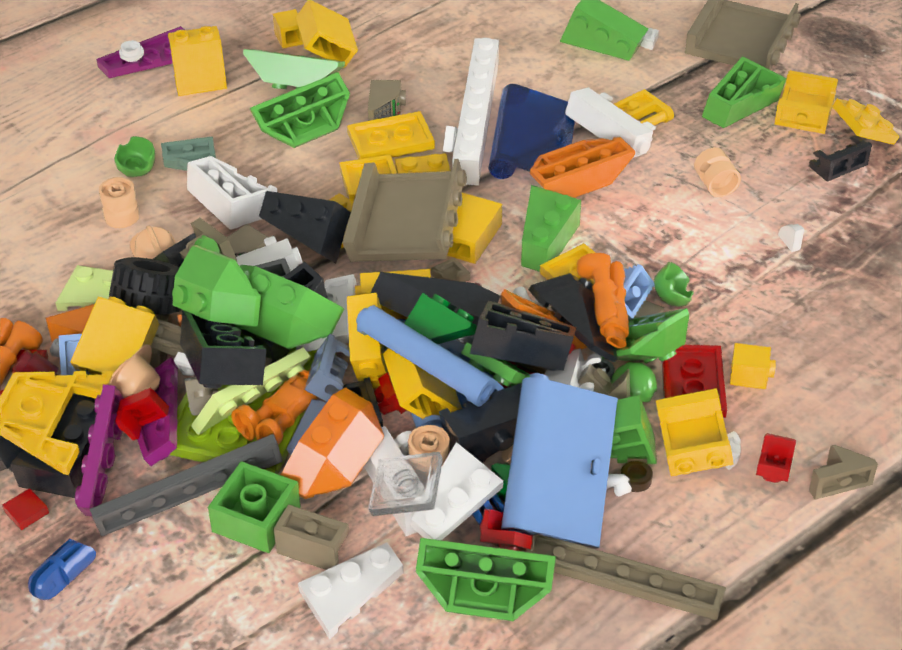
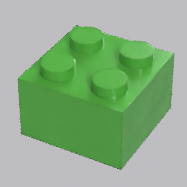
(252, 506)

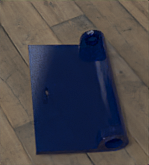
(527, 128)

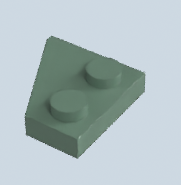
(179, 153)

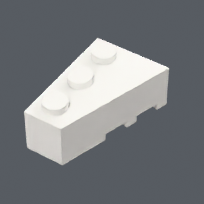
(225, 192)

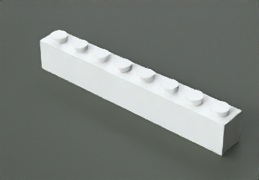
(477, 108)

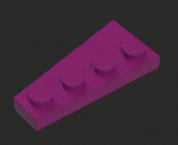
(156, 54)
(160, 437)
(101, 450)

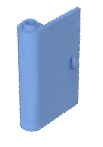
(427, 355)
(551, 459)

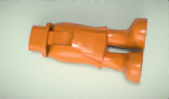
(608, 295)
(12, 340)
(276, 411)

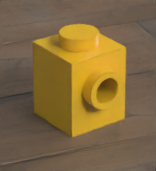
(287, 28)
(751, 366)

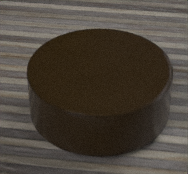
(639, 475)

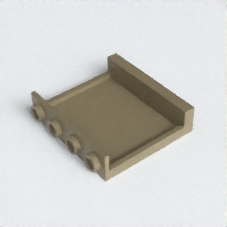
(734, 30)
(404, 215)

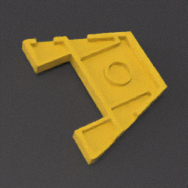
(34, 407)

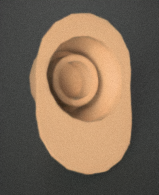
(151, 242)
(136, 373)

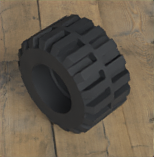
(145, 284)

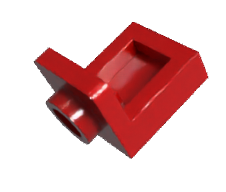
(140, 410)
(776, 458)
(492, 533)

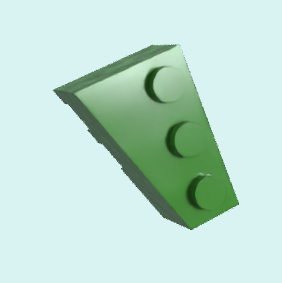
(603, 30)
(742, 92)
(548, 226)
(632, 432)

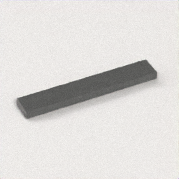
(182, 486)

